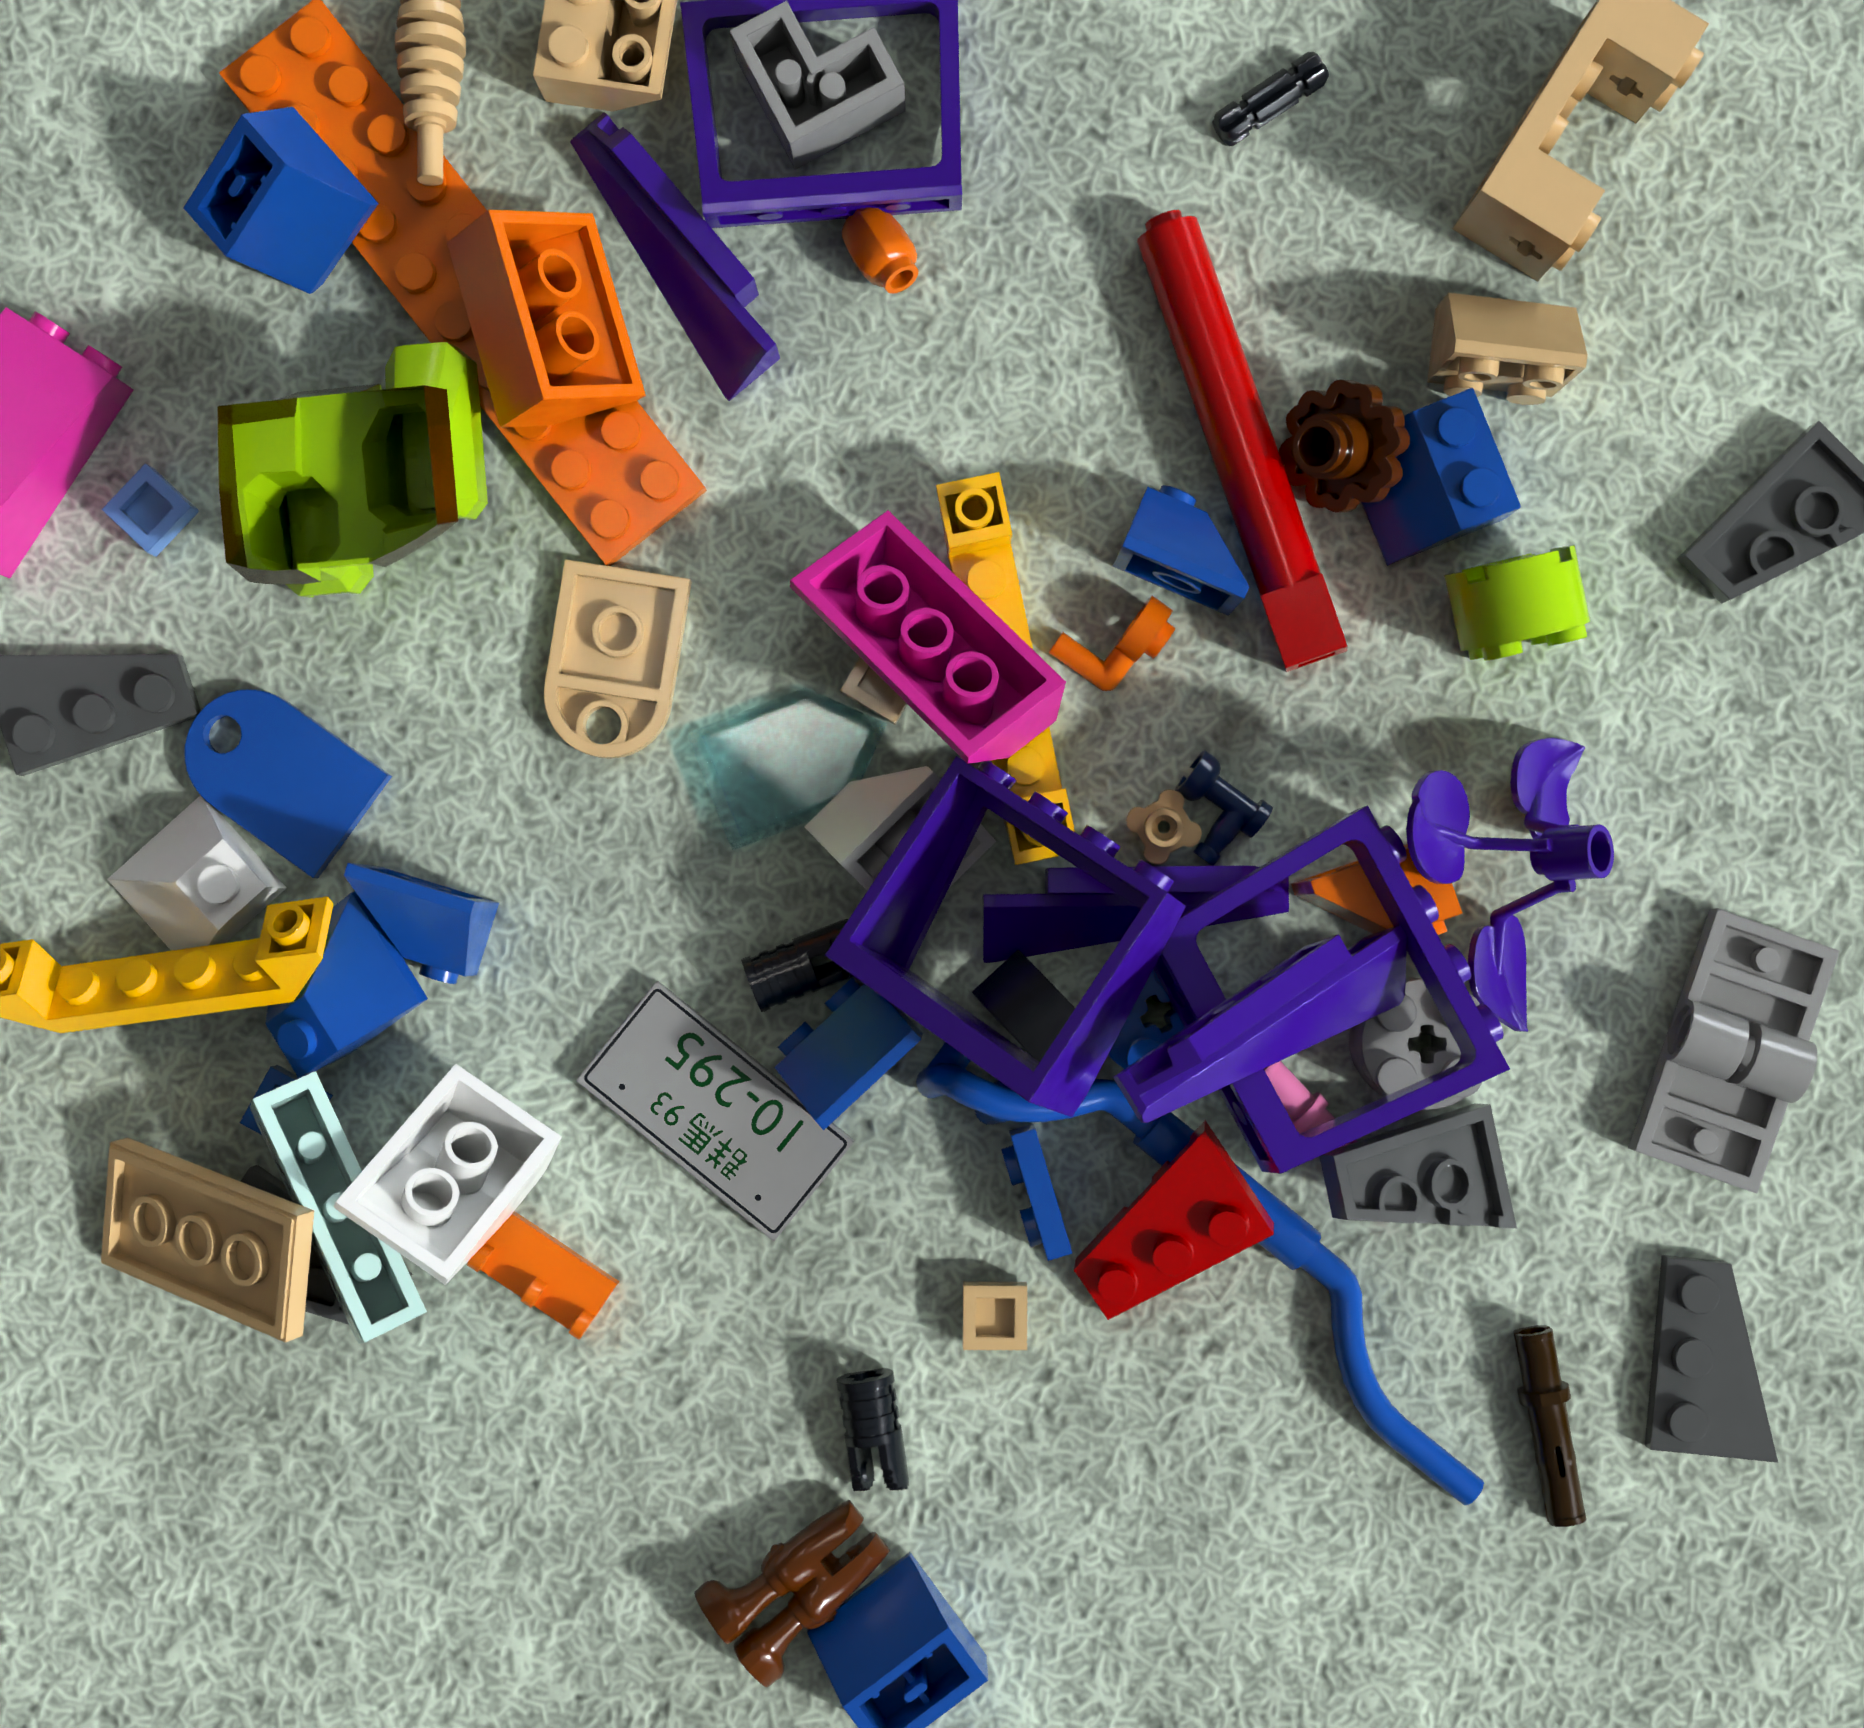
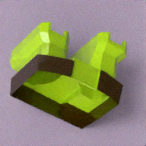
(360, 471)

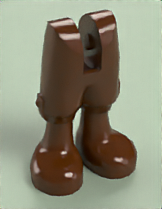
(800, 1567)

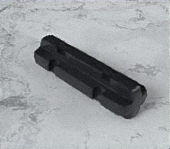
(1270, 98)

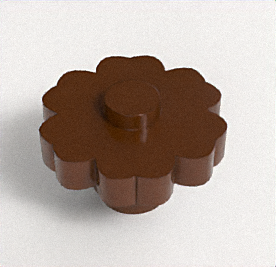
(1344, 445)

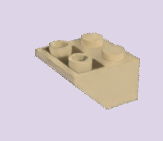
(604, 52)
(1505, 347)

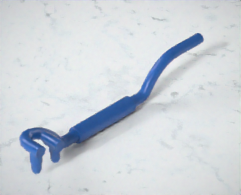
(1293, 1243)

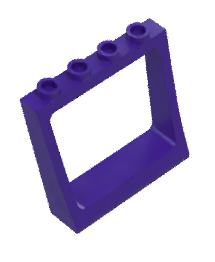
(826, 195)
(1443, 970)

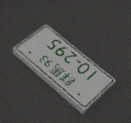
(714, 1110)

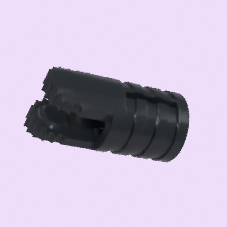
(788, 969)
(872, 1421)

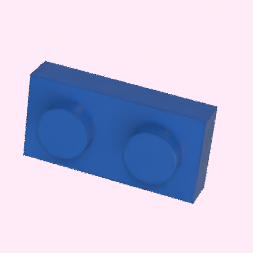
(1043, 1219)

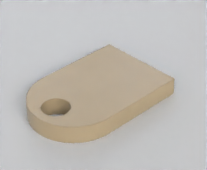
(614, 650)

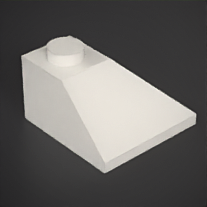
(872, 817)
(197, 880)

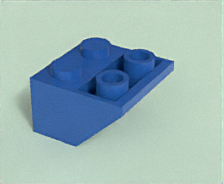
(280, 199)
(899, 1651)

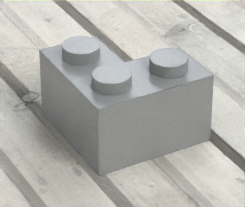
(812, 98)

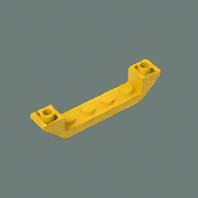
(982, 558)
(167, 983)

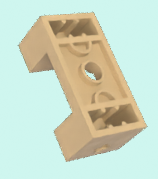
(1622, 55)

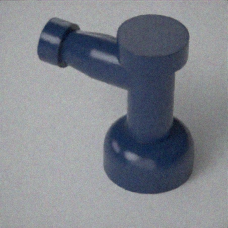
(1238, 811)

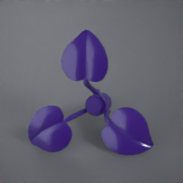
(1558, 850)

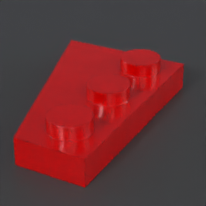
(1176, 1228)

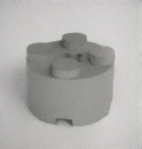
(1382, 1050)

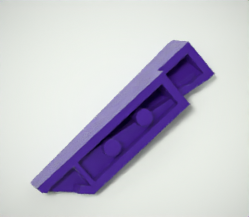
(682, 254)
(1272, 1018)

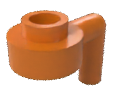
(1145, 635)

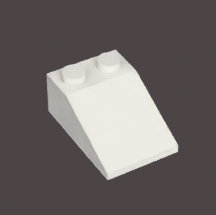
(450, 1174)

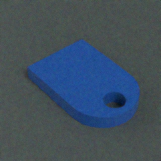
(284, 779)

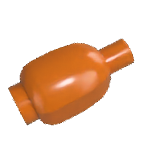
(881, 249)

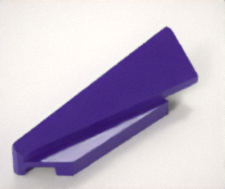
(1086, 913)

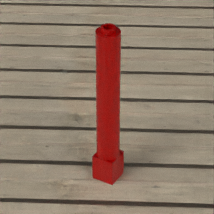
(1240, 441)

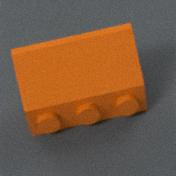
(544, 316)

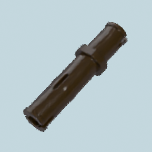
(1545, 1401)

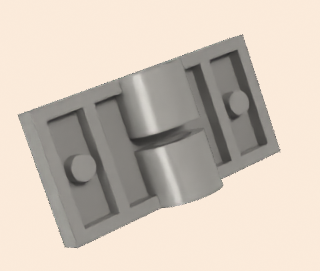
(1735, 1050)

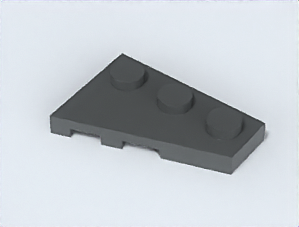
(1784, 518)
(1424, 1173)
(1703, 1367)

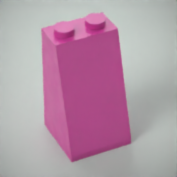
(50, 423)

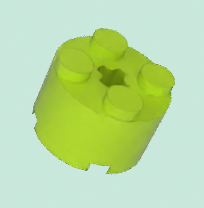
(1518, 601)

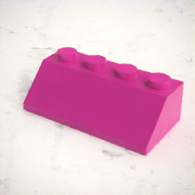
(933, 641)

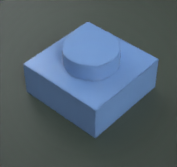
(150, 510)

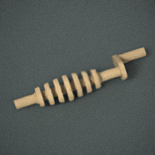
(430, 70)

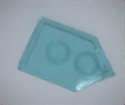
(782, 761)

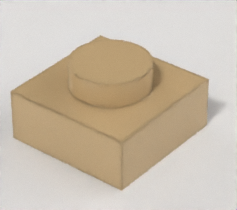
(873, 692)
(994, 1315)

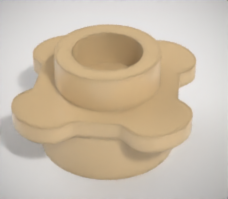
(1146, 821)

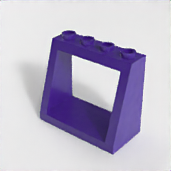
(905, 897)

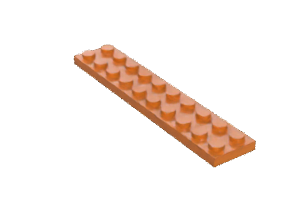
(603, 469)

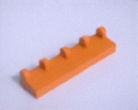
(545, 1273)

